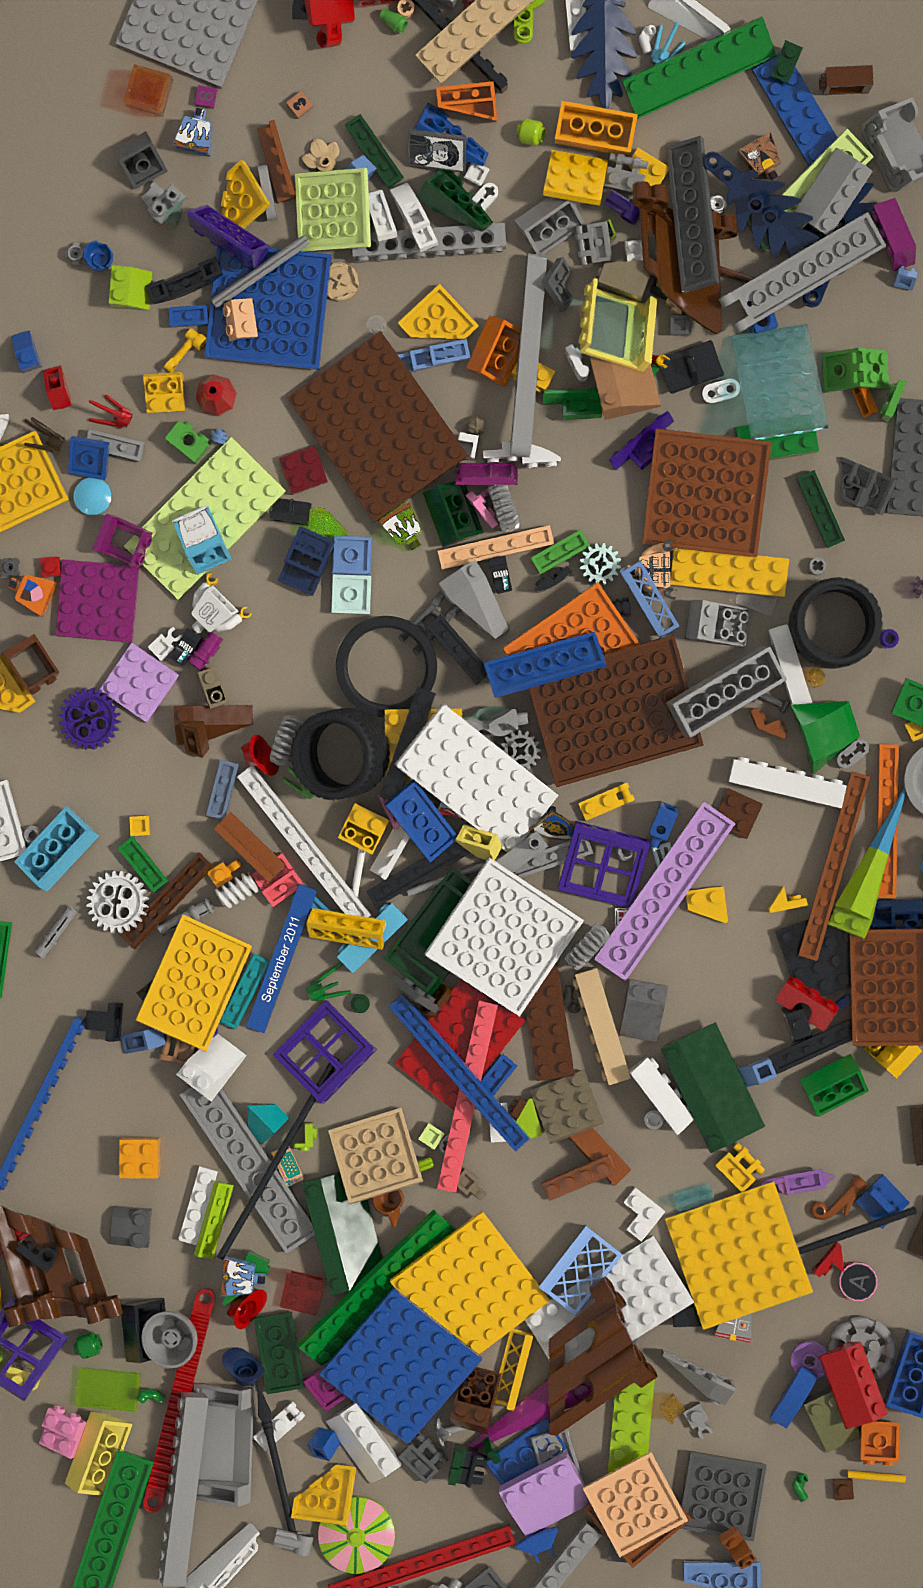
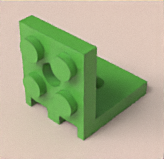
(857, 369)

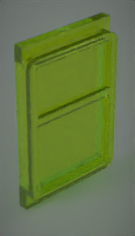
(108, 1389)

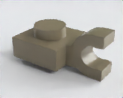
(468, 1183)

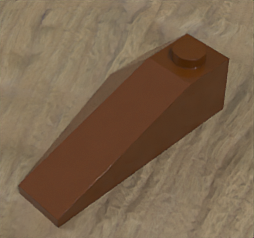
(217, 720)

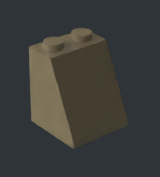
(623, 279)

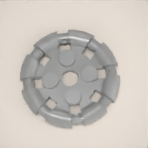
(868, 1340)

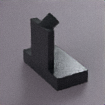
(106, 1021)

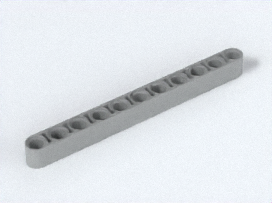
(528, 355)

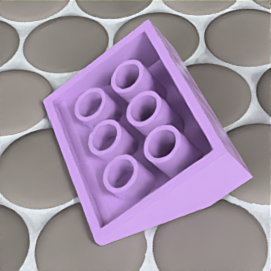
(544, 1494)

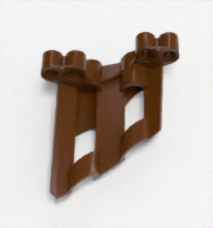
(607, 1364)

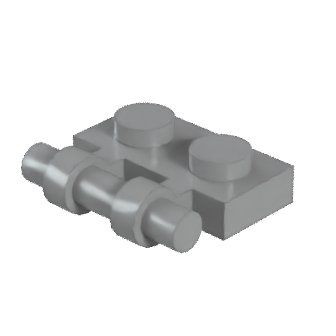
(624, 179)
(599, 243)

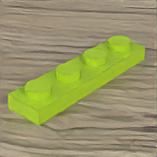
(213, 1220)

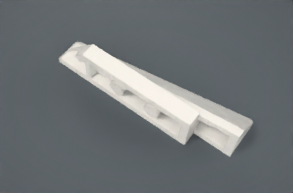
(691, 16)
(226, 1562)

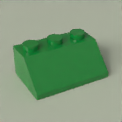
(834, 1085)

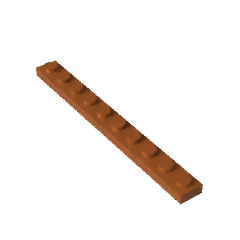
(834, 866)

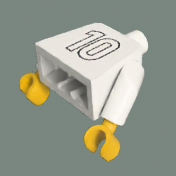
(213, 609)

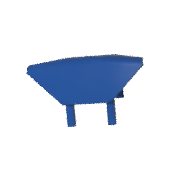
(538, 1542)

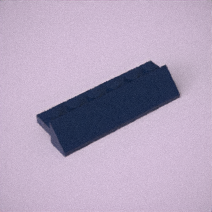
(898, 915)

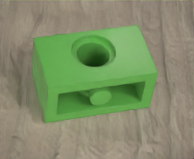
(194, 451)

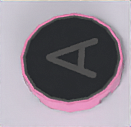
(858, 1281)

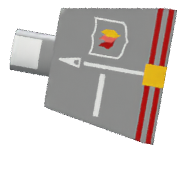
(736, 1329)

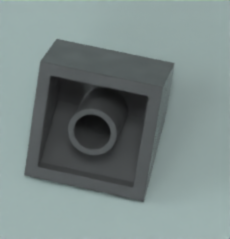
(140, 160)

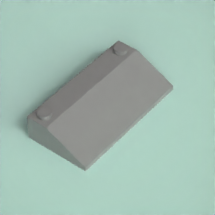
(226, 1444)

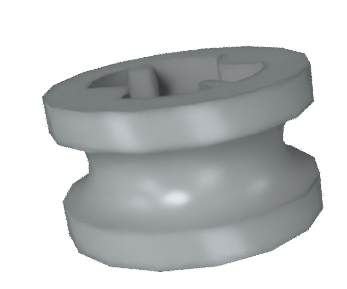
(817, 572)

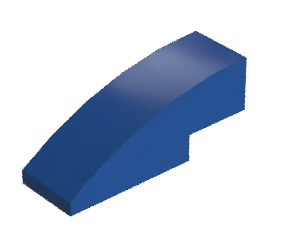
(793, 1397)

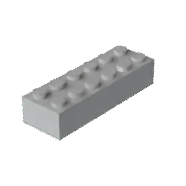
(726, 691)

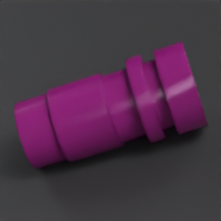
(206, 649)

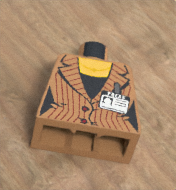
(762, 156)

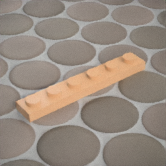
(496, 547)

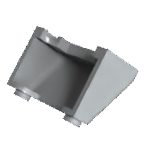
(896, 144)

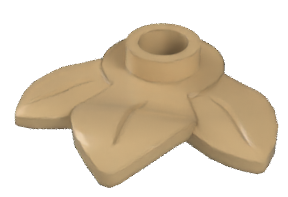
(319, 154)

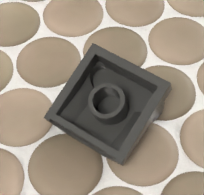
(131, 1226)

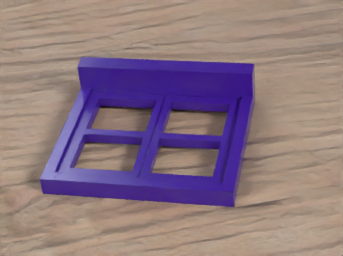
(610, 838)
(344, 1071)
(40, 1365)

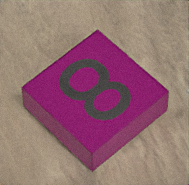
(206, 96)

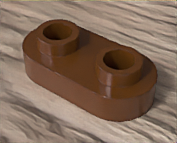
(441, 995)

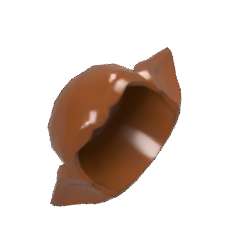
(389, 1205)

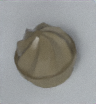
(475, 425)

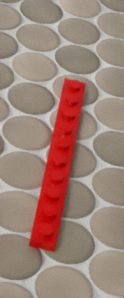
(431, 1560)

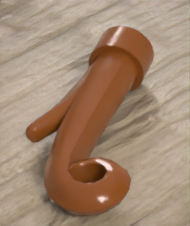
(844, 1200)

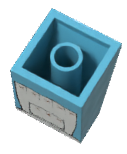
(202, 539)

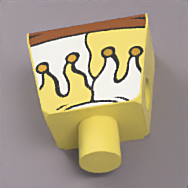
(19, 1373)

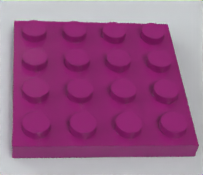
(97, 601)

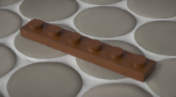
(168, 900)

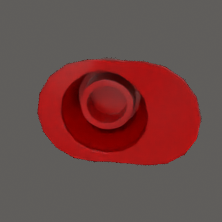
(258, 755)
(246, 1308)

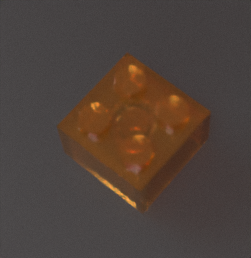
(148, 90)

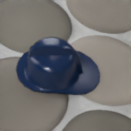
(242, 1366)

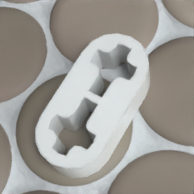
(482, 192)

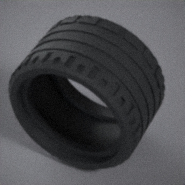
(872, 621)
(305, 758)

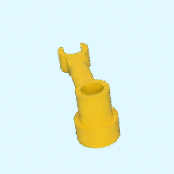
(193, 339)

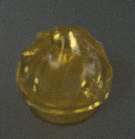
(816, 677)

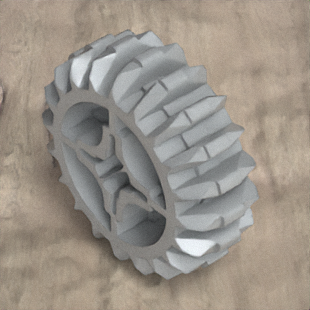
(504, 507)
(282, 744)
(587, 946)

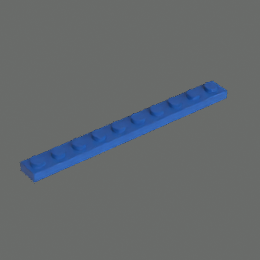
(459, 1072)
(42, 1097)

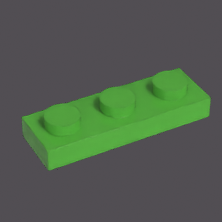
(560, 552)

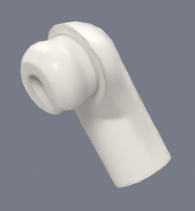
(645, 37)

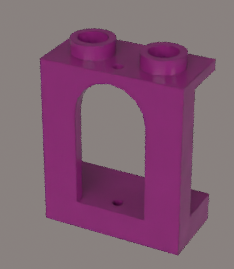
(106, 534)

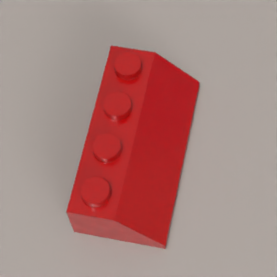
(853, 1385)

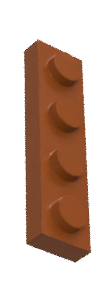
(579, 1177)

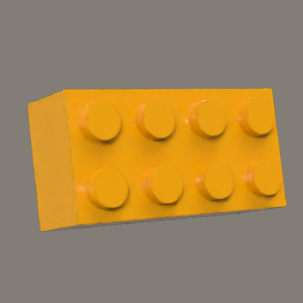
(595, 128)

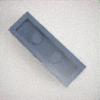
(222, 789)

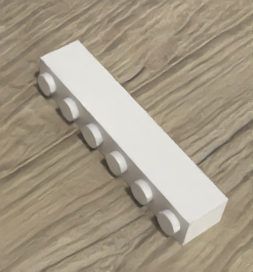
(787, 783)

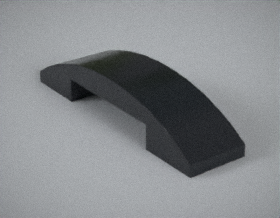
(185, 283)

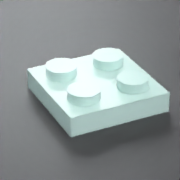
(351, 594)

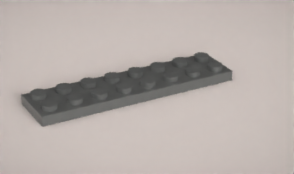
(692, 214)

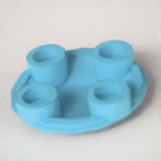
(92, 496)

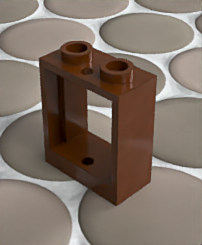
(846, 80)
(30, 642)

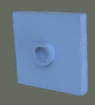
(352, 555)

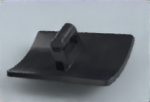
(692, 367)

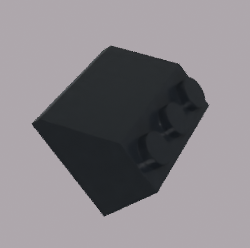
(133, 1321)

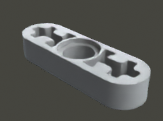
(267, 190)

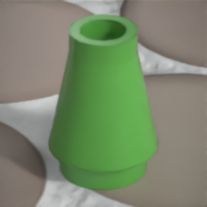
(395, 21)

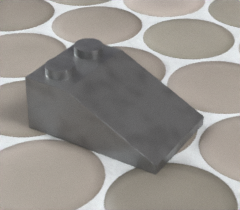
(643, 1010)

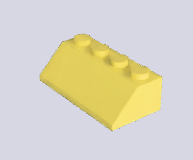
(96, 1453)

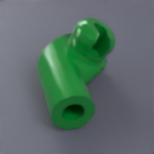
(145, 1394)
(798, 1486)

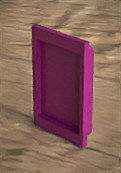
(486, 474)

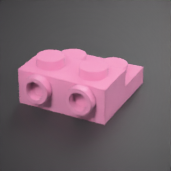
(62, 1431)

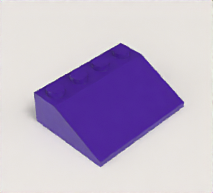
(228, 235)

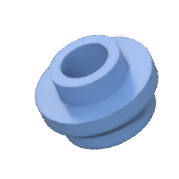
(219, 436)

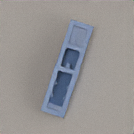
(436, 355)

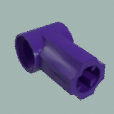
(622, 206)

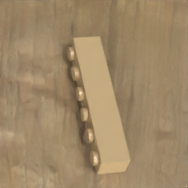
(602, 1026)

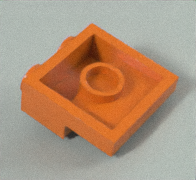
(880, 1443)

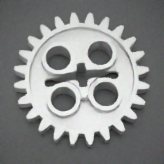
(134, 904)

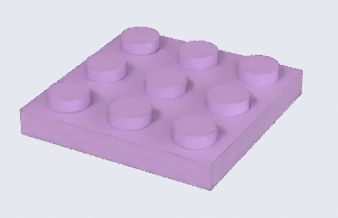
(139, 682)

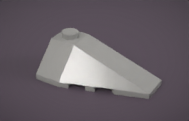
(473, 595)
(711, 1384)

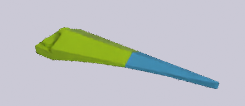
(858, 901)

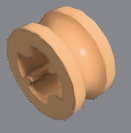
(408, 14)

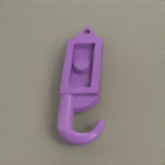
(801, 1181)

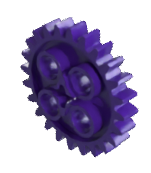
(82, 703)

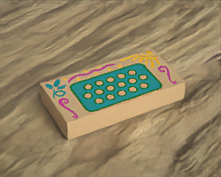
(289, 1168)

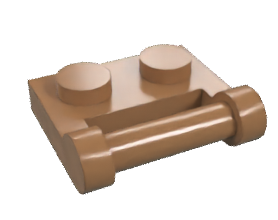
(181, 1054)

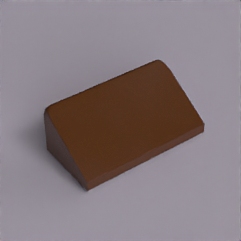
(195, 738)

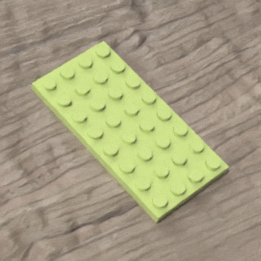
(236, 494)

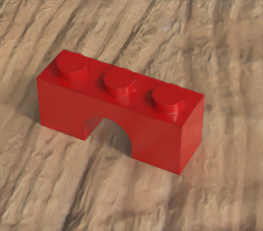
(796, 992)

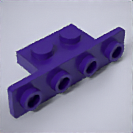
(641, 447)

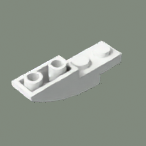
(414, 216)
(537, 456)

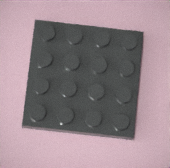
(722, 1494)

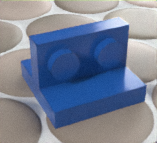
(882, 1199)

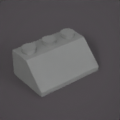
(549, 224)

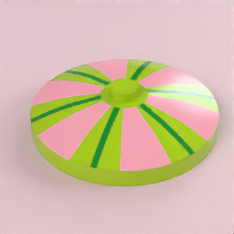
(362, 1543)

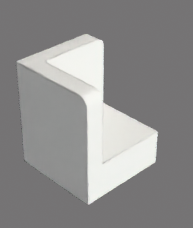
(469, 443)

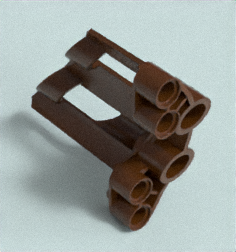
(57, 1291)

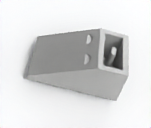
(718, 623)

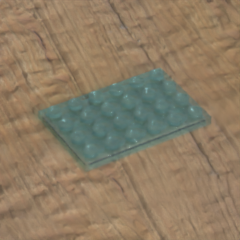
(779, 382)

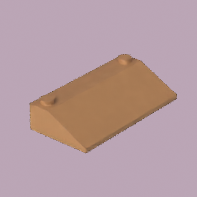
(623, 388)

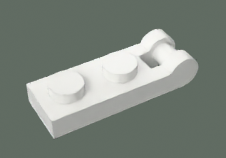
(281, 1424)

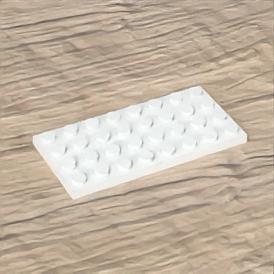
(476, 778)
(643, 1280)

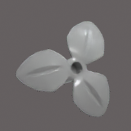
(444, 1433)

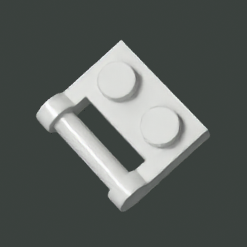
(574, 358)

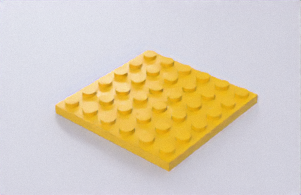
(738, 1255)
(472, 1284)

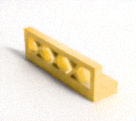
(346, 926)
(518, 1373)

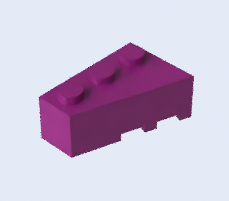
(895, 233)

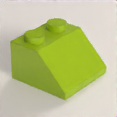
(129, 288)

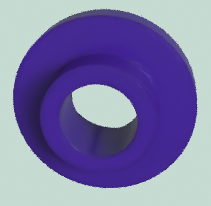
(895, 638)

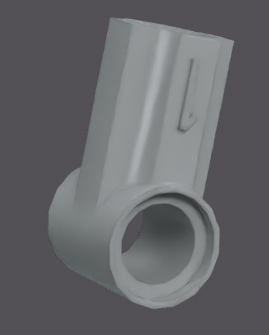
(298, 1542)

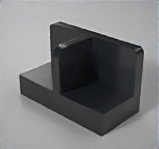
(291, 511)

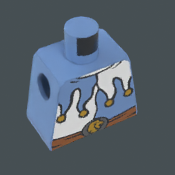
(195, 134)
(240, 1277)

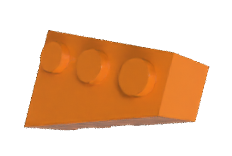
(469, 99)

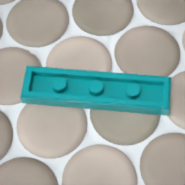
(245, 991)

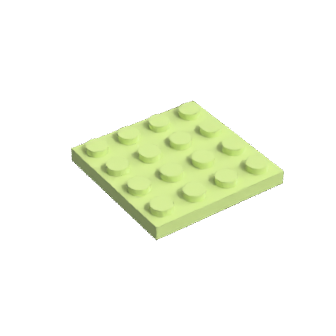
(333, 209)

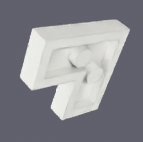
(647, 1213)

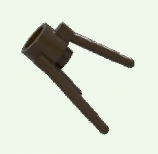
(54, 439)

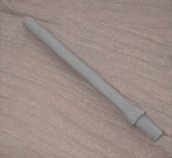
(434, 883)

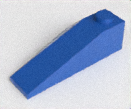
(435, 120)

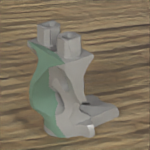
(166, 206)
(497, 720)

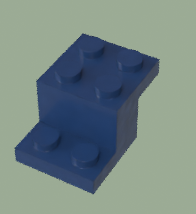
(306, 561)

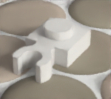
(163, 646)

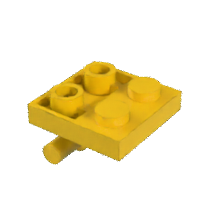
(164, 392)

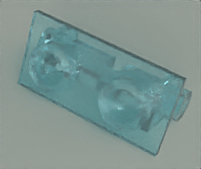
(694, 1197)

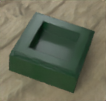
(491, 1450)

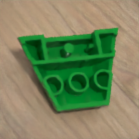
(825, 730)

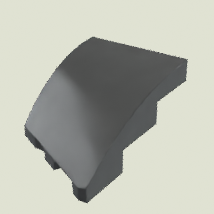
(865, 486)

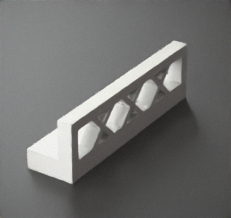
(390, 853)

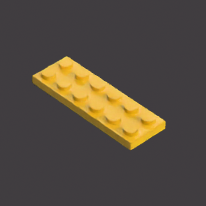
(730, 572)

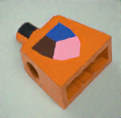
(33, 592)

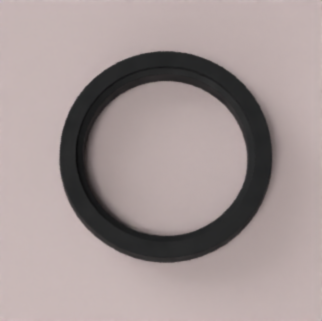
(372, 624)

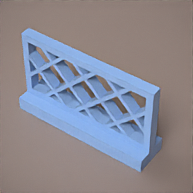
(567, 1259)

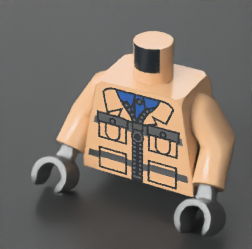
(657, 564)

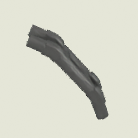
(430, 609)

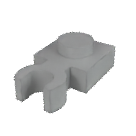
(697, 1417)

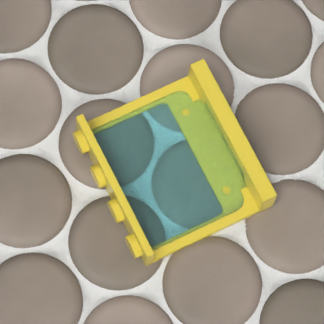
(617, 328)

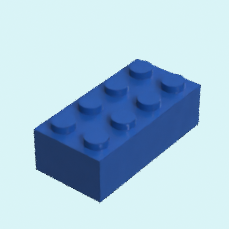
(906, 1382)

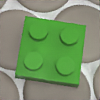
(895, 392)

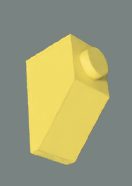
(479, 842)

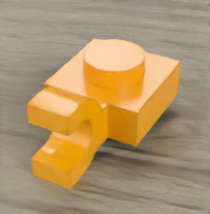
(222, 874)

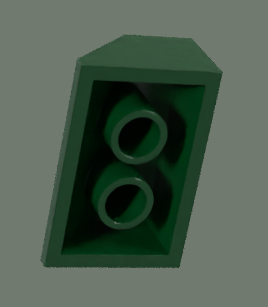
(452, 513)

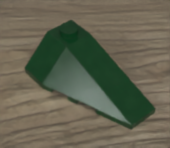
(446, 195)

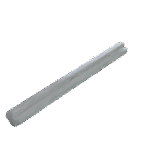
(260, 271)

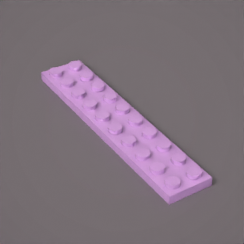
(664, 890)

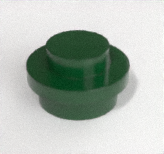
(360, 1003)

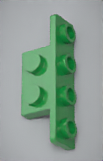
(575, 402)

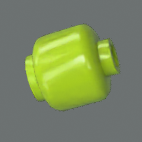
(531, 132)

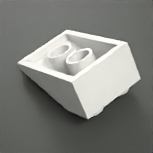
(211, 1069)

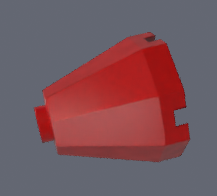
(219, 402)

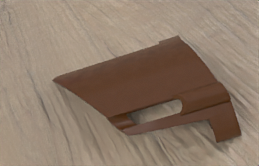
(658, 219)

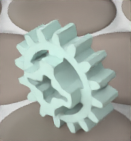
(609, 565)

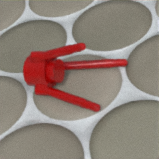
(121, 417)

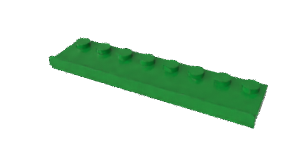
(699, 67)

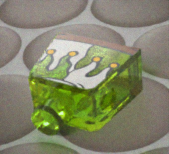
(403, 526)

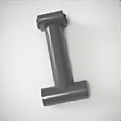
(774, 701)

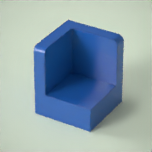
(324, 1444)

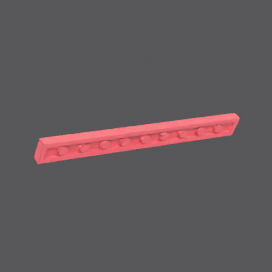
(464, 1107)

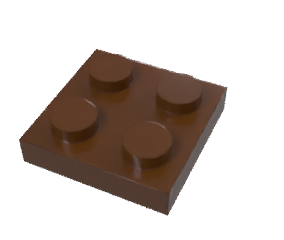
(740, 810)

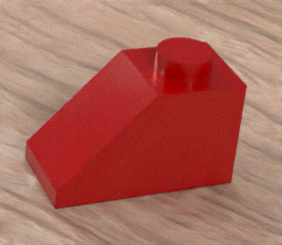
(57, 388)

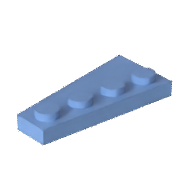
(722, 1574)

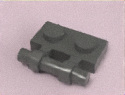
(419, 1462)

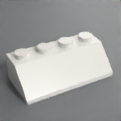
(661, 1094)
(364, 1442)

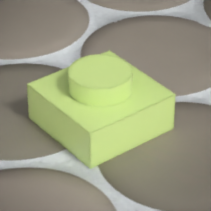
(431, 1136)

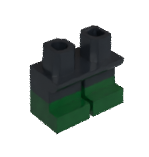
(463, 1466)

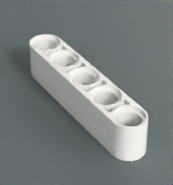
(790, 665)

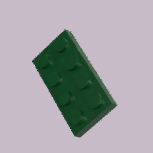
(279, 1352)

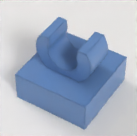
(905, 278)

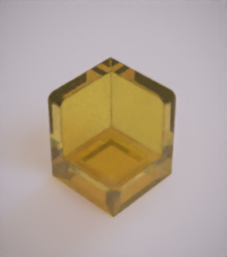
(671, 1408)

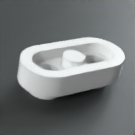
(720, 391)

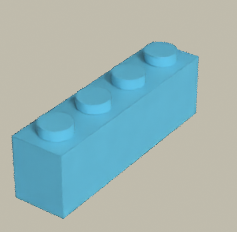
(354, 956)

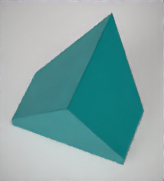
(265, 1120)

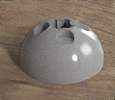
(161, 1341)

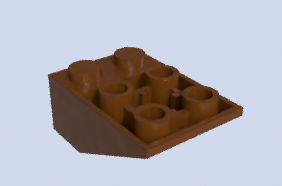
(476, 1400)

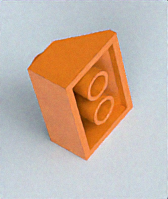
(496, 351)

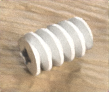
(237, 890)

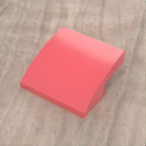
(281, 886)

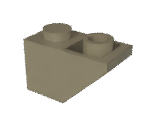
(212, 687)

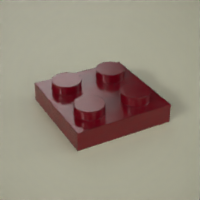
(303, 470)

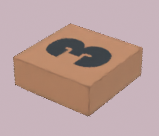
(299, 104)

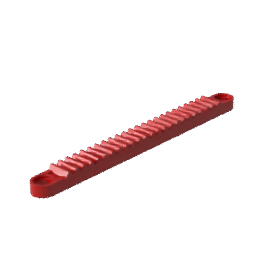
(183, 1382)

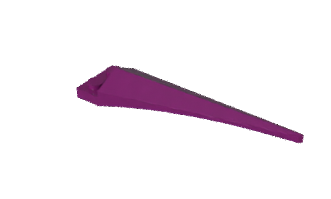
(530, 1411)

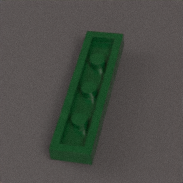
(374, 151)
(820, 509)

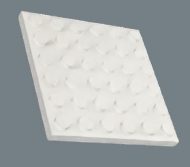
(504, 937)

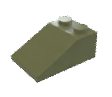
(827, 1420)

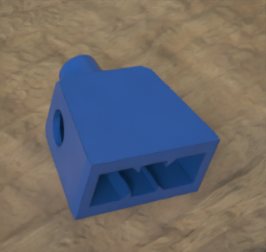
(665, 816)

